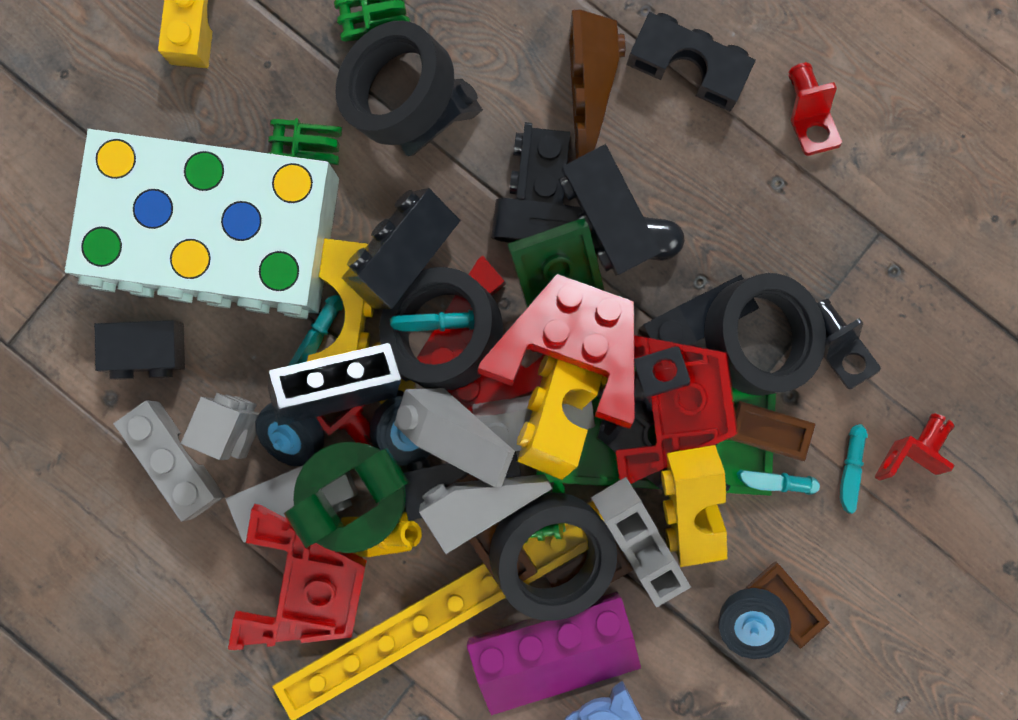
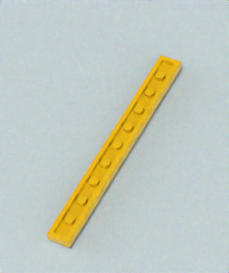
(416, 626)

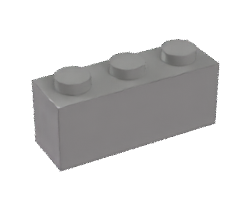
(278, 496)

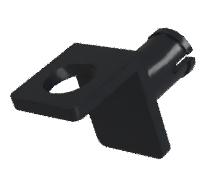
(844, 341)
(645, 382)

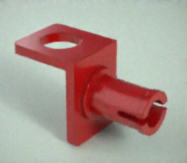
(812, 109)
(353, 423)
(923, 451)

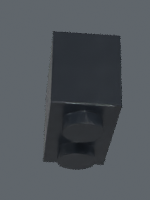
(139, 347)

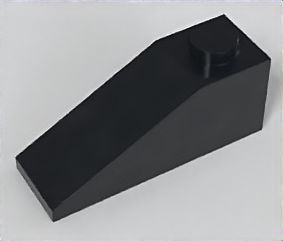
(687, 321)

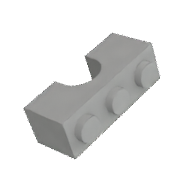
(222, 427)
(156, 445)
(640, 542)

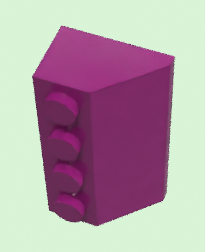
(553, 657)

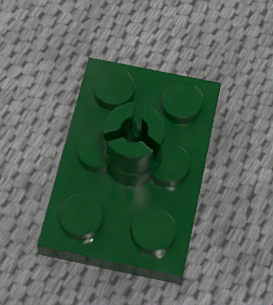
(559, 251)

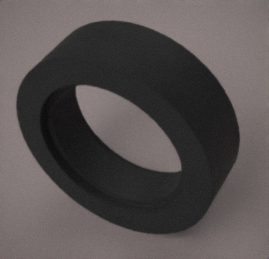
(365, 62)
(805, 323)
(486, 333)
(583, 588)

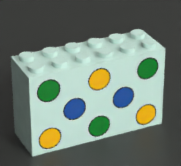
(201, 223)

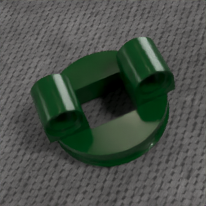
(316, 519)

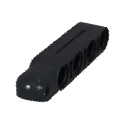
(523, 218)

